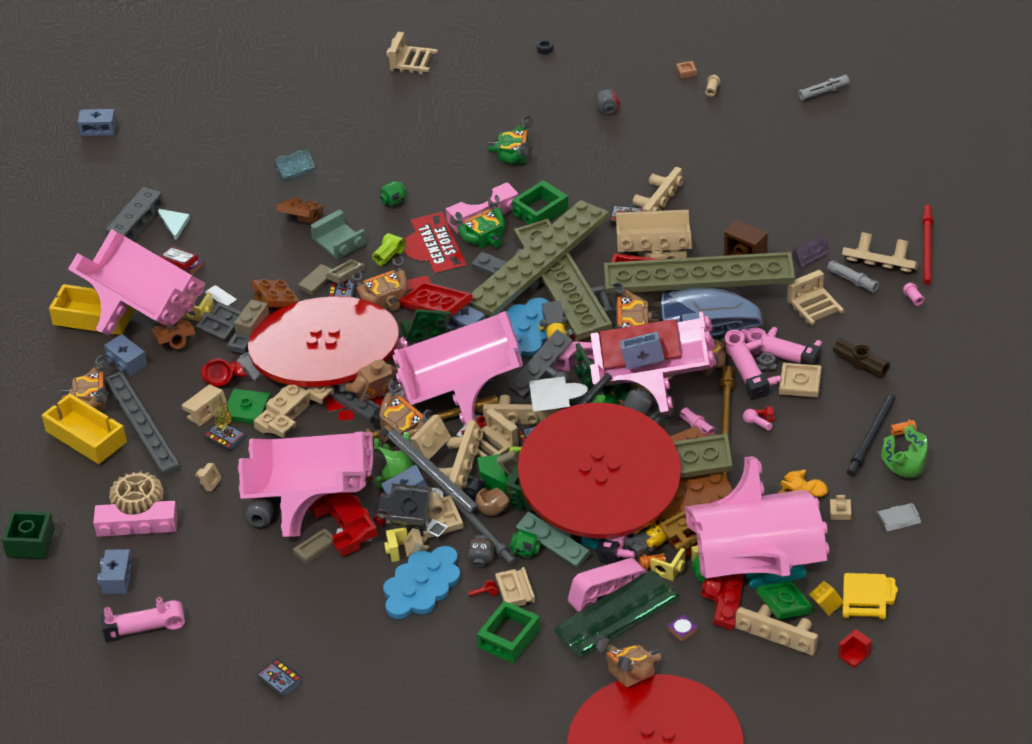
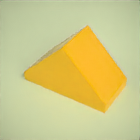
(826, 598)

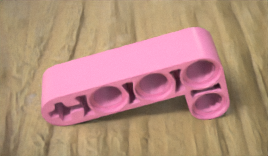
(602, 581)

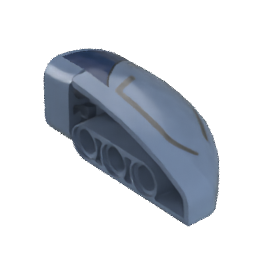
(724, 308)

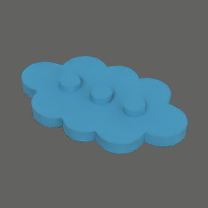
(525, 325)
(421, 582)

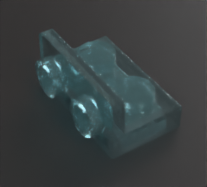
(294, 164)

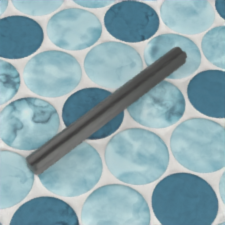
(432, 471)

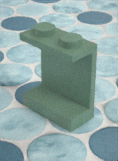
(336, 236)

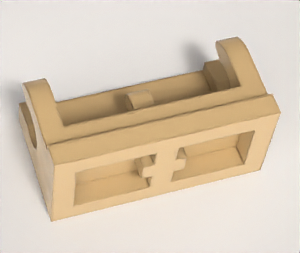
(204, 404)

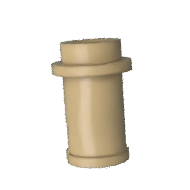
(713, 82)

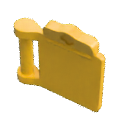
(868, 591)

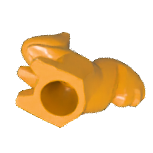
(797, 482)

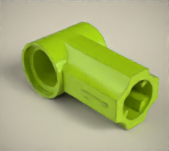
(390, 246)

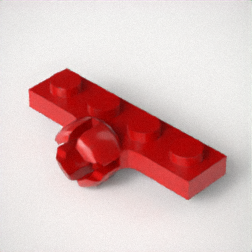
(726, 594)

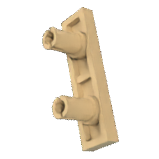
(666, 189)
(897, 259)
(518, 412)
(468, 448)
(777, 631)

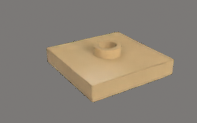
(800, 380)

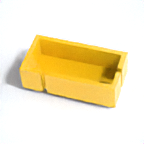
(81, 309)
(84, 428)

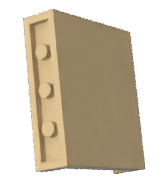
(653, 230)

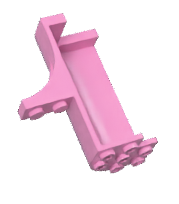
(138, 278)
(696, 355)
(459, 362)
(304, 471)
(757, 531)

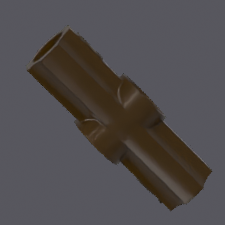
(861, 357)

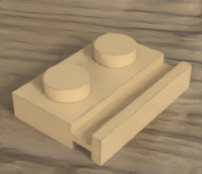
(515, 587)

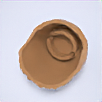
(491, 502)

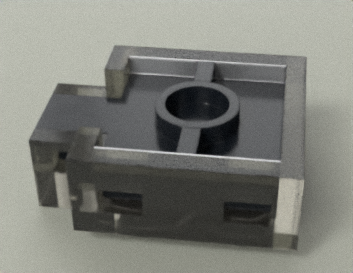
(406, 506)

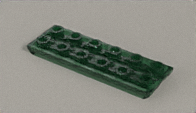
(616, 612)

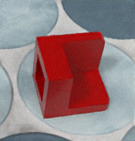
(854, 648)

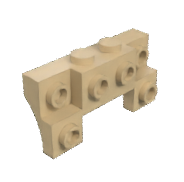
(287, 406)

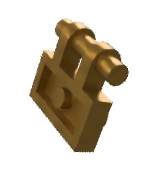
(677, 528)

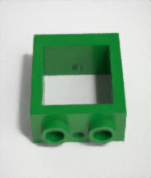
(557, 203)
(501, 647)

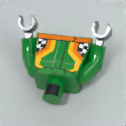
(513, 145)
(483, 228)

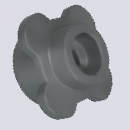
(766, 362)

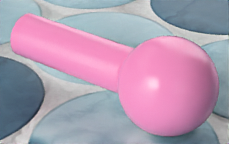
(751, 416)

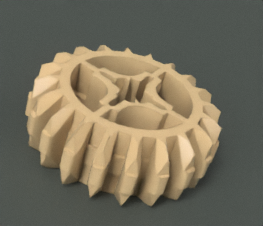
(136, 493)

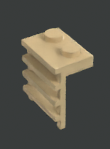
(400, 54)
(808, 291)
(499, 432)
(430, 437)

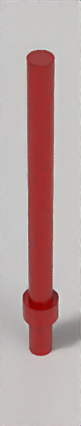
(927, 221)

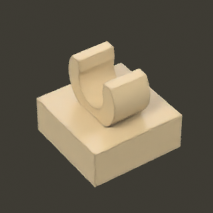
(209, 476)
(840, 508)
(414, 542)

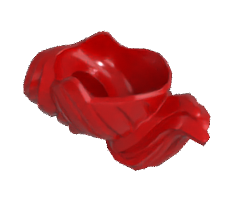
(220, 372)

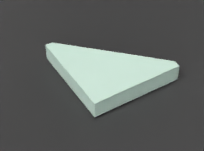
(174, 221)

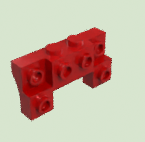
(350, 517)

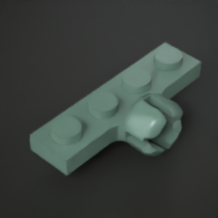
(555, 540)

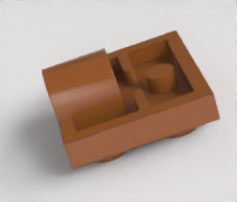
(306, 212)
(273, 292)
(165, 333)

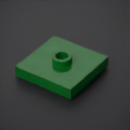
(247, 405)
(785, 600)

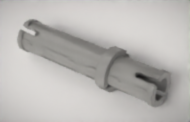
(830, 85)
(858, 279)

